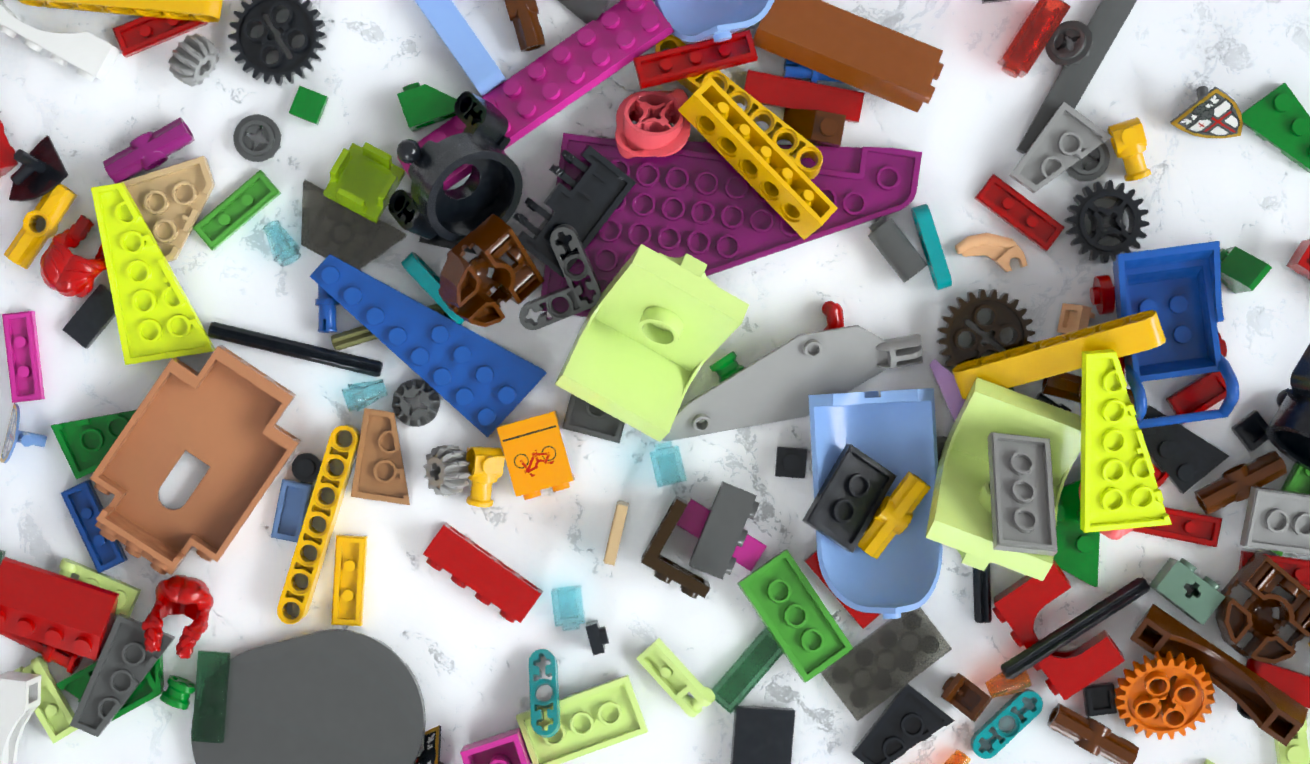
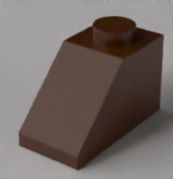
(816, 126)

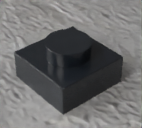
(790, 462)
(597, 637)

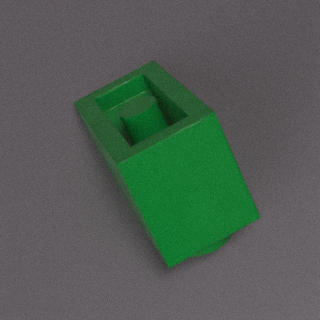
(425, 105)
(1241, 270)

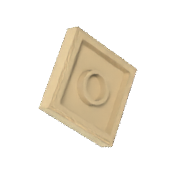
(616, 532)

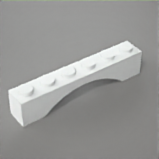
(86, 51)
(18, 700)

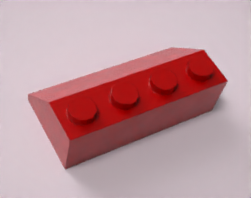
(55, 609)

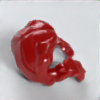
(67, 272)
(175, 597)

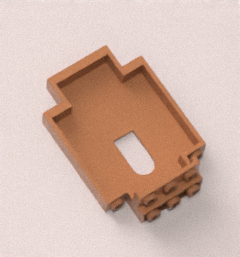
(223, 419)

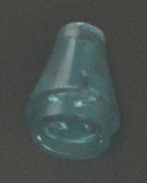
(282, 245)
(363, 394)

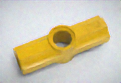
(30, 241)
(893, 514)

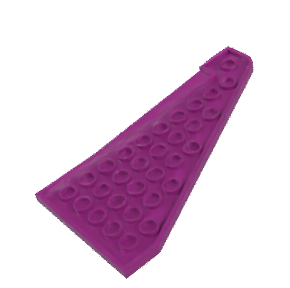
(709, 211)

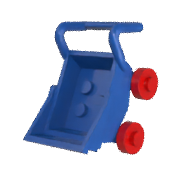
(1187, 296)

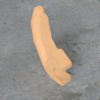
(996, 247)

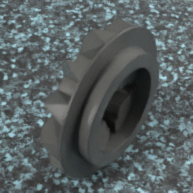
(1078, 33)
(252, 125)
(1092, 169)
(429, 398)

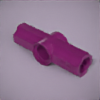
(148, 151)

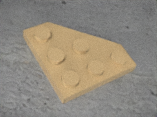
(172, 201)

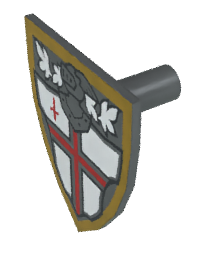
(1211, 115)

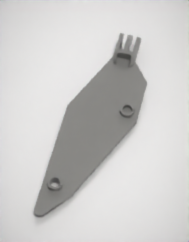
(780, 382)

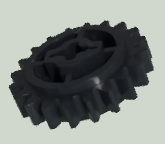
(1096, 214)

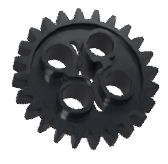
(255, 50)

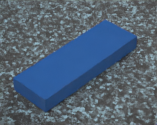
(85, 508)

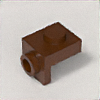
(965, 696)

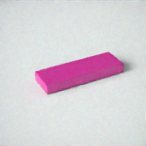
(23, 356)
(693, 521)

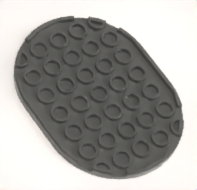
(320, 703)

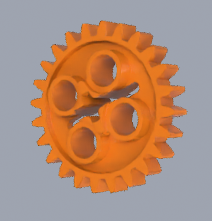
(1157, 714)

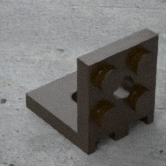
(665, 568)

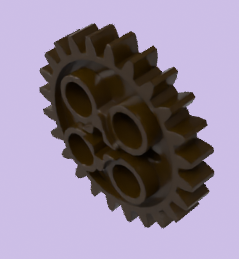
(1002, 315)

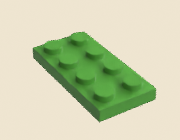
(795, 616)

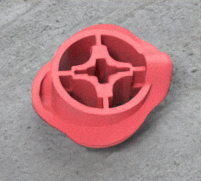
(652, 132)

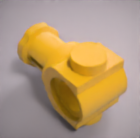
(1129, 143)
(485, 469)

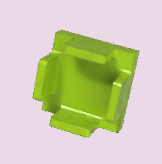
(364, 180)

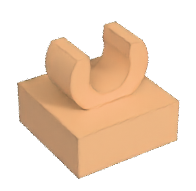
(1074, 318)

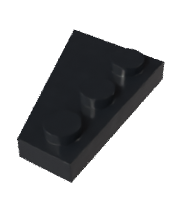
(1180, 452)
(900, 727)

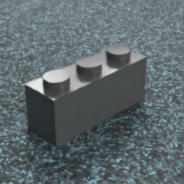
(723, 530)

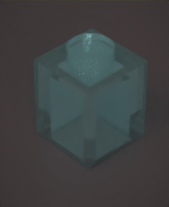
(667, 464)
(568, 607)

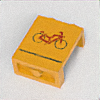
(535, 455)

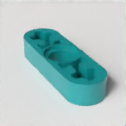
(931, 247)
(428, 281)
(538, 715)
(996, 745)

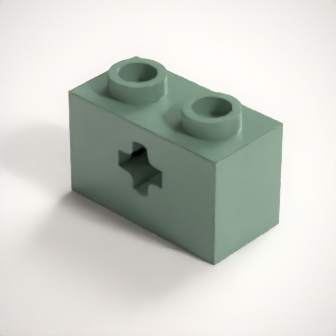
(1171, 583)

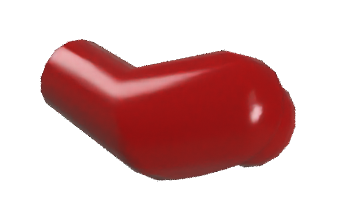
(834, 315)

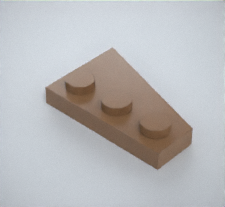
(379, 461)

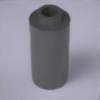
(896, 248)

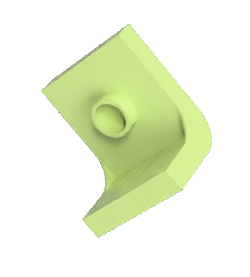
(649, 339)
(961, 493)

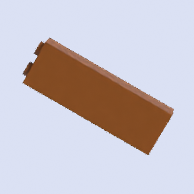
(851, 50)

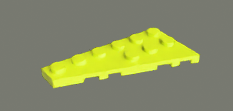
(147, 298)
(1115, 462)

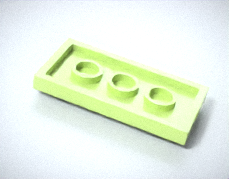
(587, 723)

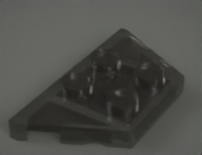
(341, 232)

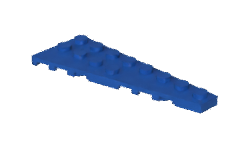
(456, 362)

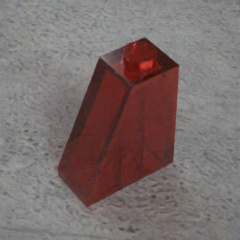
(1032, 36)

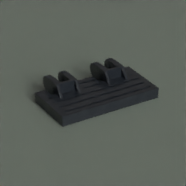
(585, 206)

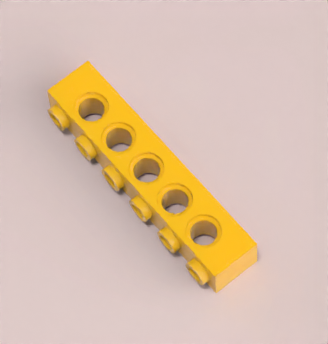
(757, 159)

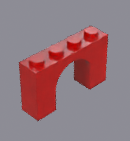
(1066, 670)

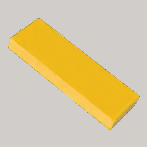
(349, 580)

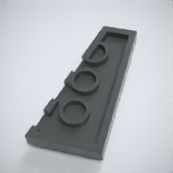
(116, 675)

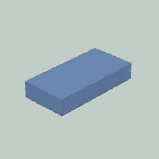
(291, 509)

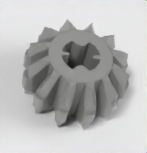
(193, 60)
(447, 470)

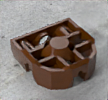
(466, 284)
(1259, 578)

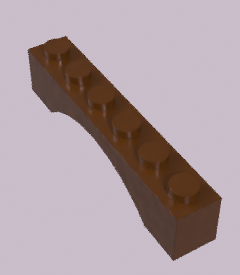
(1263, 702)

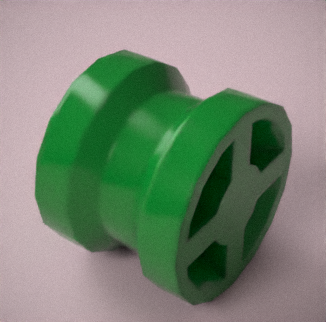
(726, 366)
(178, 692)

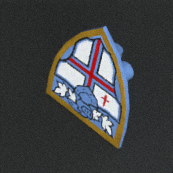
(15, 435)

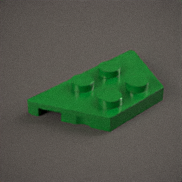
(1076, 550)
(148, 689)

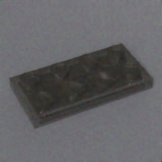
(885, 661)

